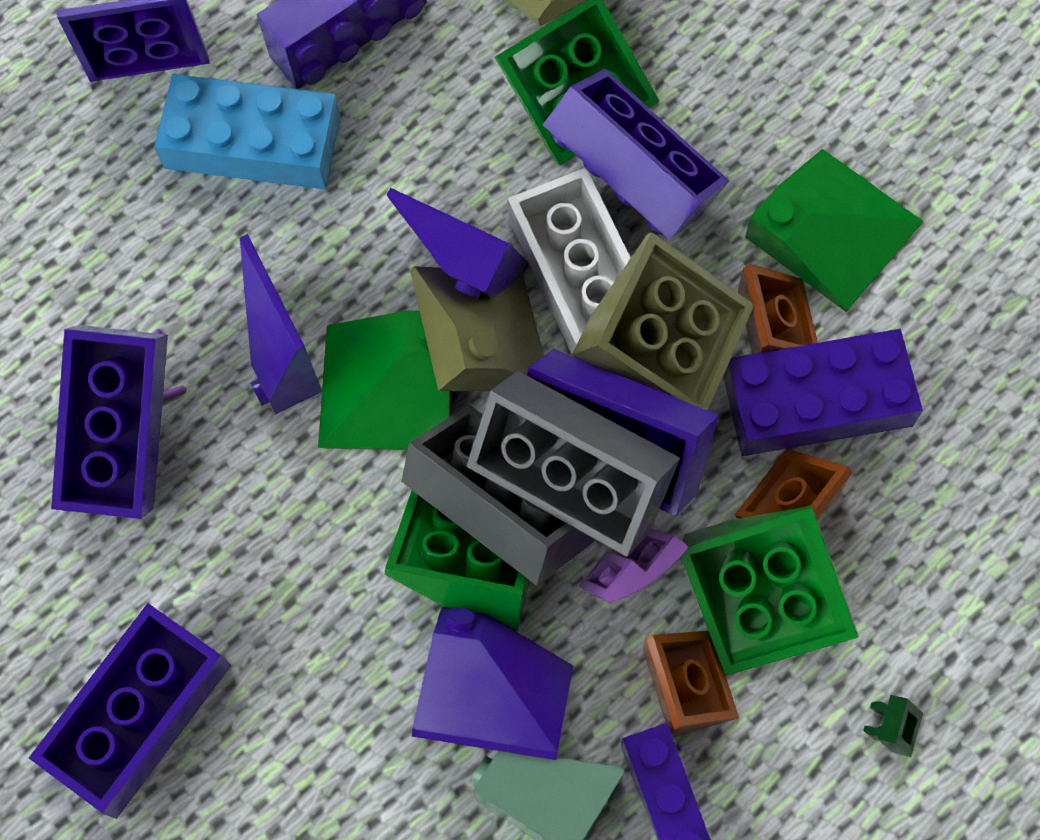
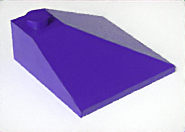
(133, 37)
(464, 252)
(274, 344)
(491, 688)

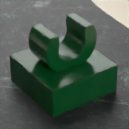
(898, 726)

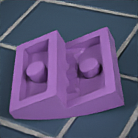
(620, 576)

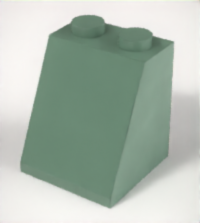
(546, 795)

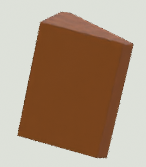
(780, 310)
(795, 483)
(689, 681)

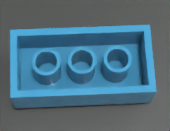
(248, 131)

